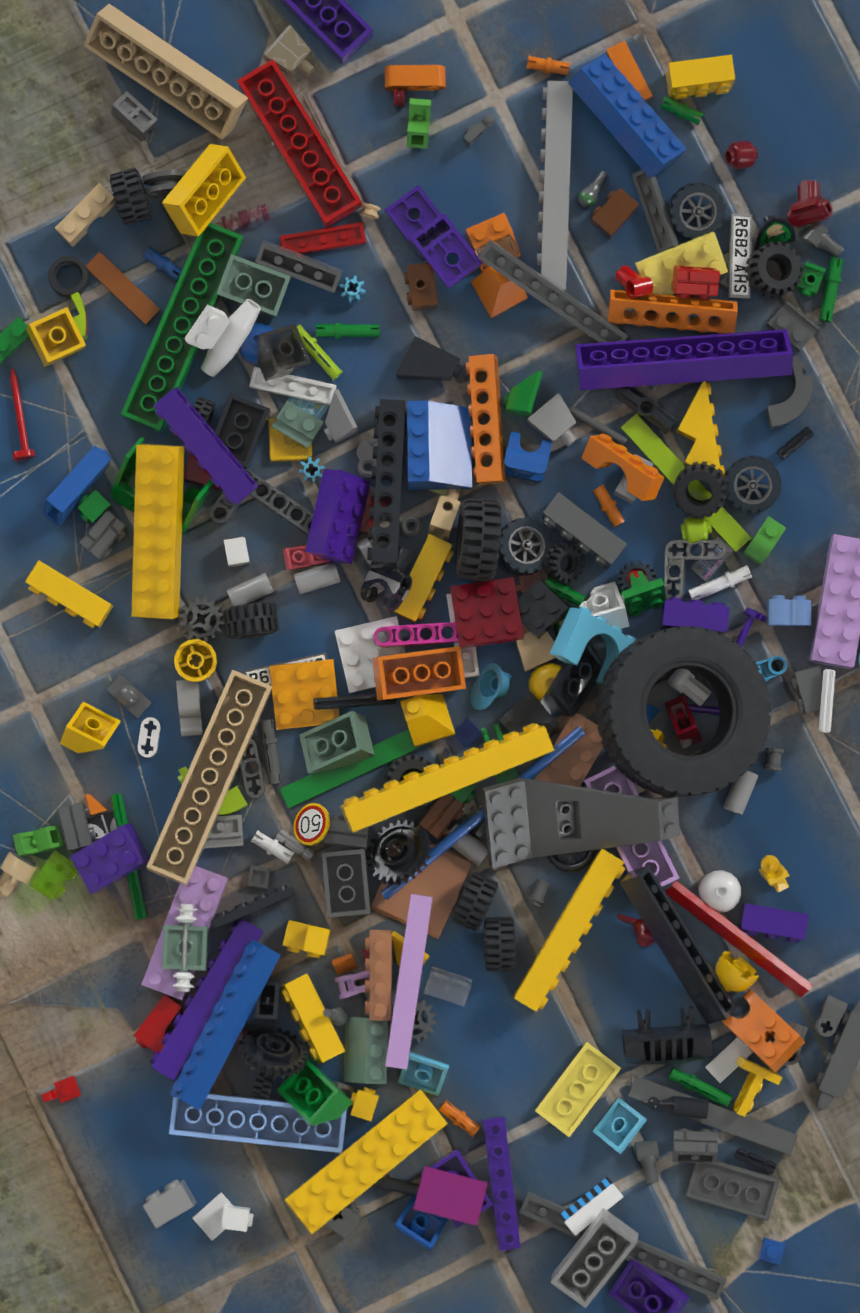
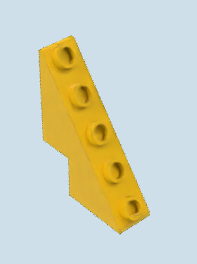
(699, 428)

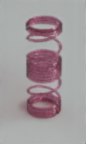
(245, 218)

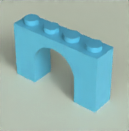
(579, 629)

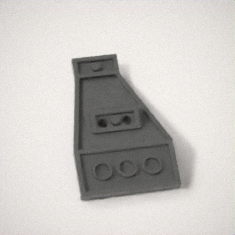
(528, 820)

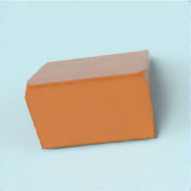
(94, 805)
(344, 964)

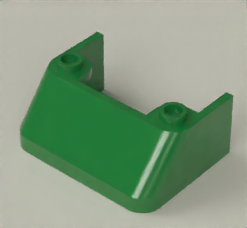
(124, 490)

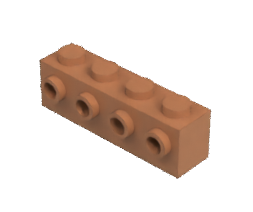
(379, 968)

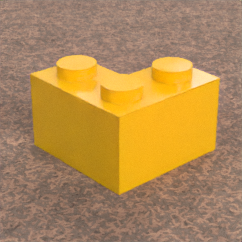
(307, 938)

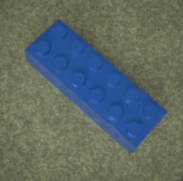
(627, 116)

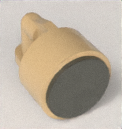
(15, 869)

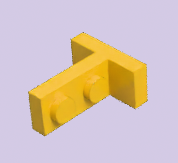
(752, 1084)

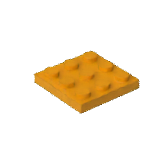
(296, 687)

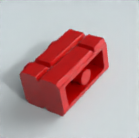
(695, 281)

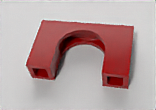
(156, 1024)

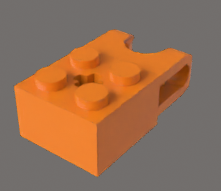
(761, 1026)

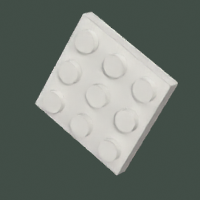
(358, 649)

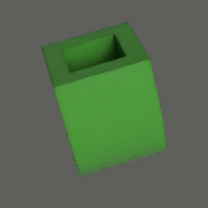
(418, 123)
(764, 541)
(38, 840)

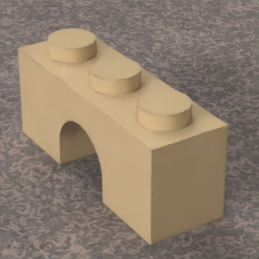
(76, 223)

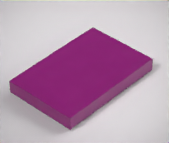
(450, 1195)

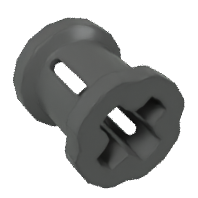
(773, 759)

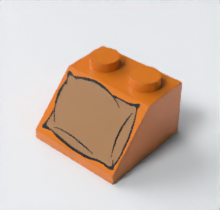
(497, 230)

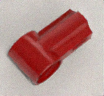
(634, 284)

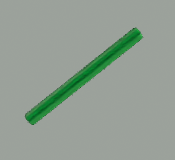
(133, 878)

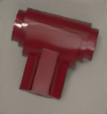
(810, 205)

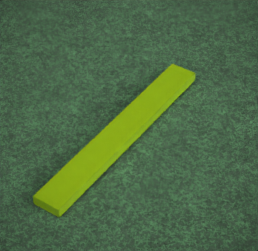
(670, 467)

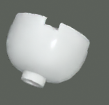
(720, 890)

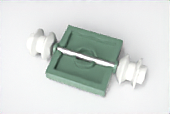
(184, 947)

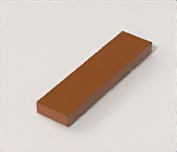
(122, 288)

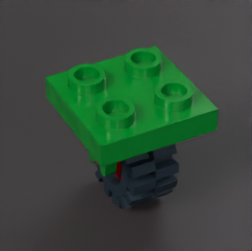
(640, 588)

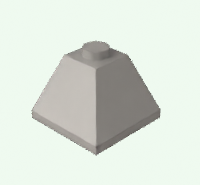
(339, 420)

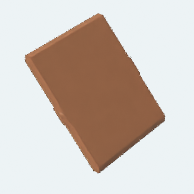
(439, 880)

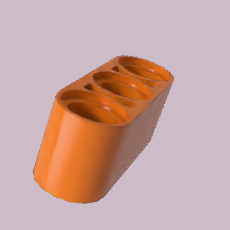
(415, 77)

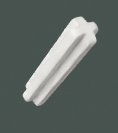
(826, 701)

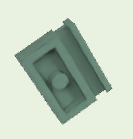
(297, 424)

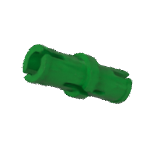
(681, 110)
(565, 592)

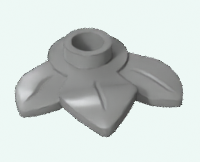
(365, 455)

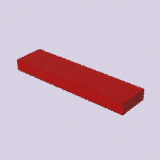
(325, 238)

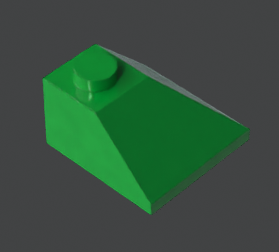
(522, 396)

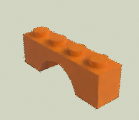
(642, 479)

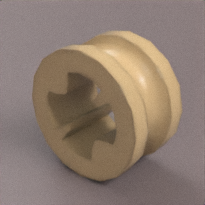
(370, 211)

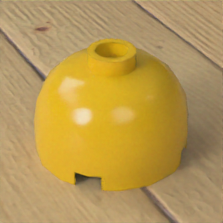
(195, 660)
(542, 678)
(735, 974)

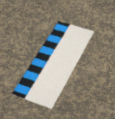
(587, 1208)

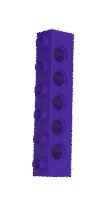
(501, 1183)

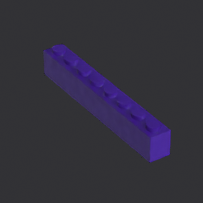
(201, 1006)

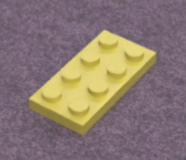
(695, 253)
(577, 1089)

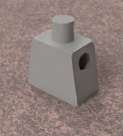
(554, 421)

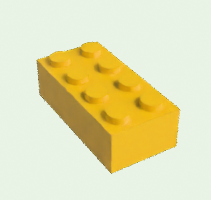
(204, 190)

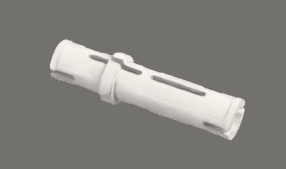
(720, 583)

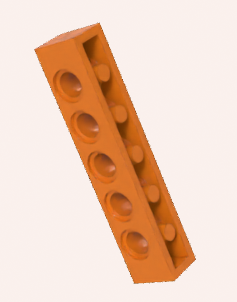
(665, 304)
(496, 471)

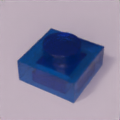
(467, 733)

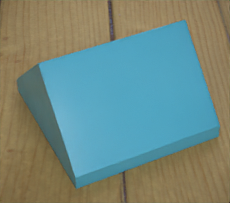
(424, 1074)
(619, 1125)

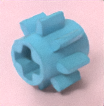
(354, 283)
(306, 465)

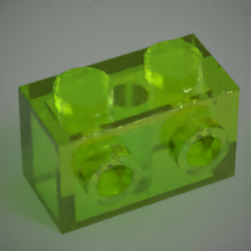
(54, 876)

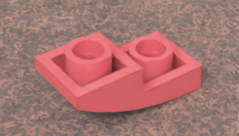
(297, 558)

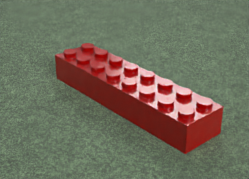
(299, 143)

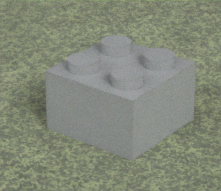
(170, 1203)

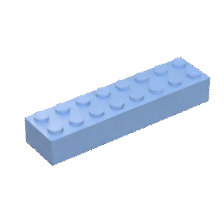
(255, 1122)

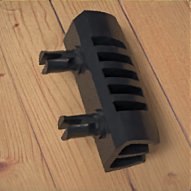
(667, 1044)

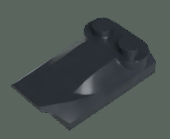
(572, 685)

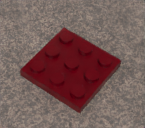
(486, 613)

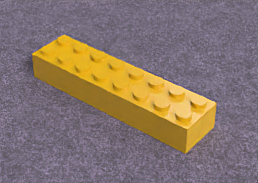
(157, 531)
(568, 929)
(365, 1162)

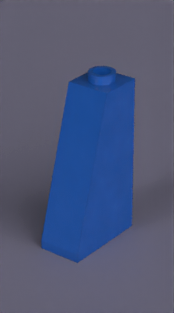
(76, 485)

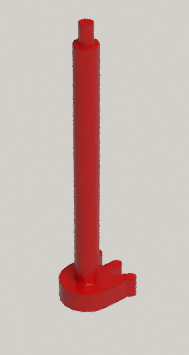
(25, 453)

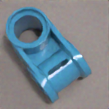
(766, 669)

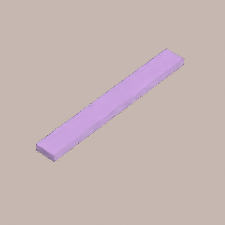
(409, 981)

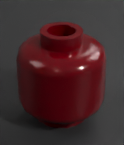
(741, 155)

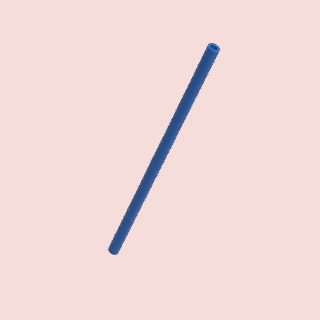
(478, 816)

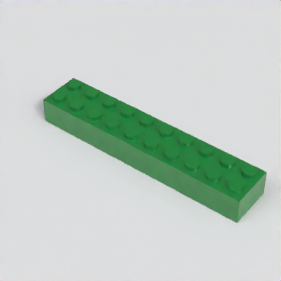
(169, 353)

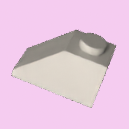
(608, 604)

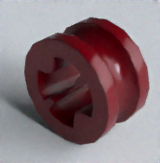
(399, 99)

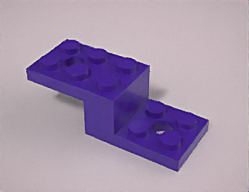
(433, 237)

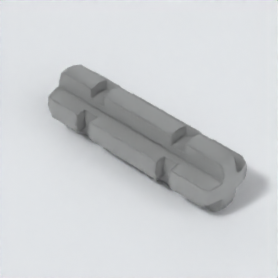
(295, 845)

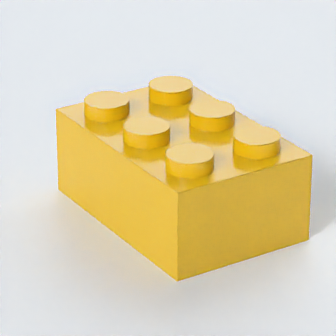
(700, 77)

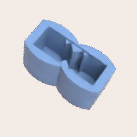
(789, 612)

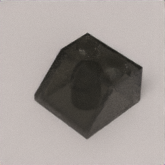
(281, 352)

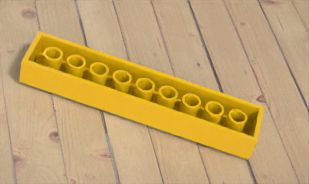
(443, 779)

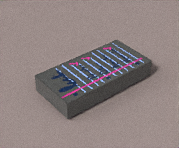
(706, 569)

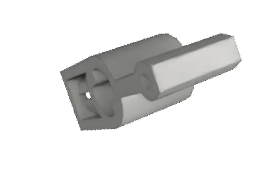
(189, 708)

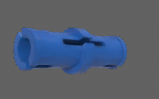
(162, 263)

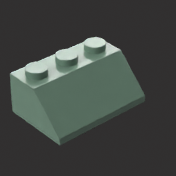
(365, 1051)

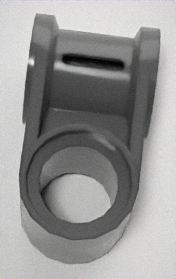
(831, 1012)

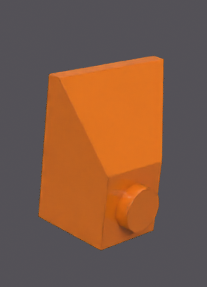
(497, 292)

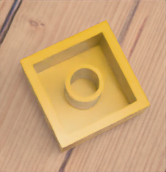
(55, 336)

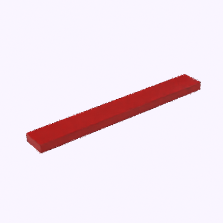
(738, 939)

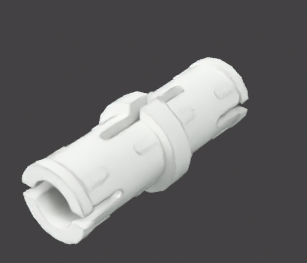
(272, 847)

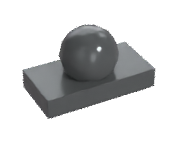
(129, 696)

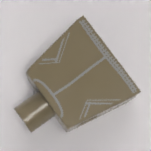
(290, 53)

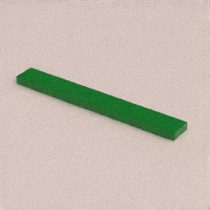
(323, 781)

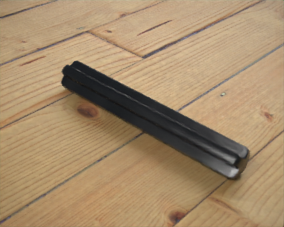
(350, 701)

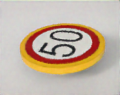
(311, 824)

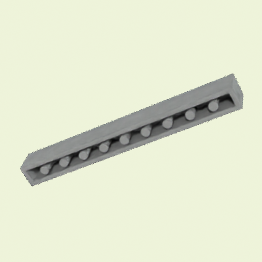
(556, 182)

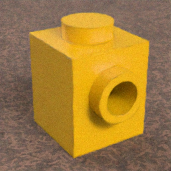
(364, 1103)

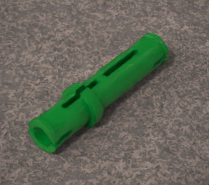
(832, 282)
(347, 330)
(690, 1082)

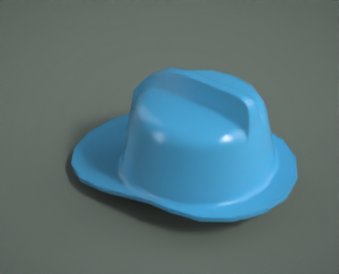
(490, 685)

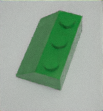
(314, 1095)

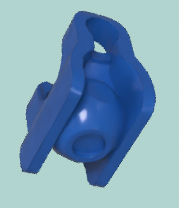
(526, 464)

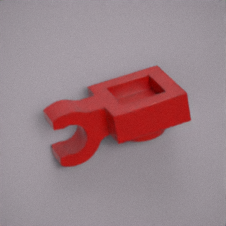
(64, 1089)

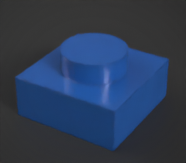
(771, 1250)

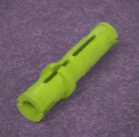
(332, 371)

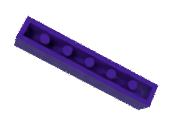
(205, 445)

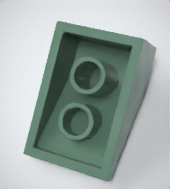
(254, 282)
(337, 743)

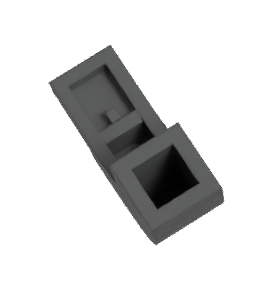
(787, 411)

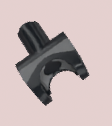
(392, 581)

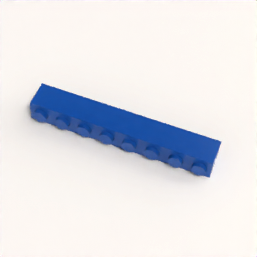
(225, 1024)

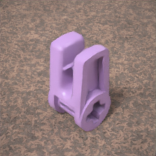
(350, 981)

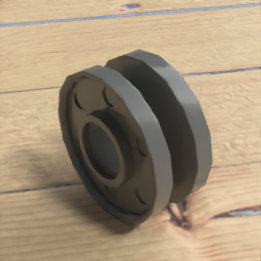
(161, 182)

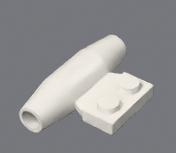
(222, 334)

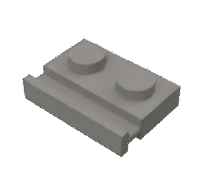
(226, 832)

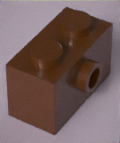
(422, 286)

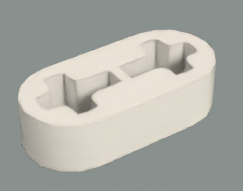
(143, 736)

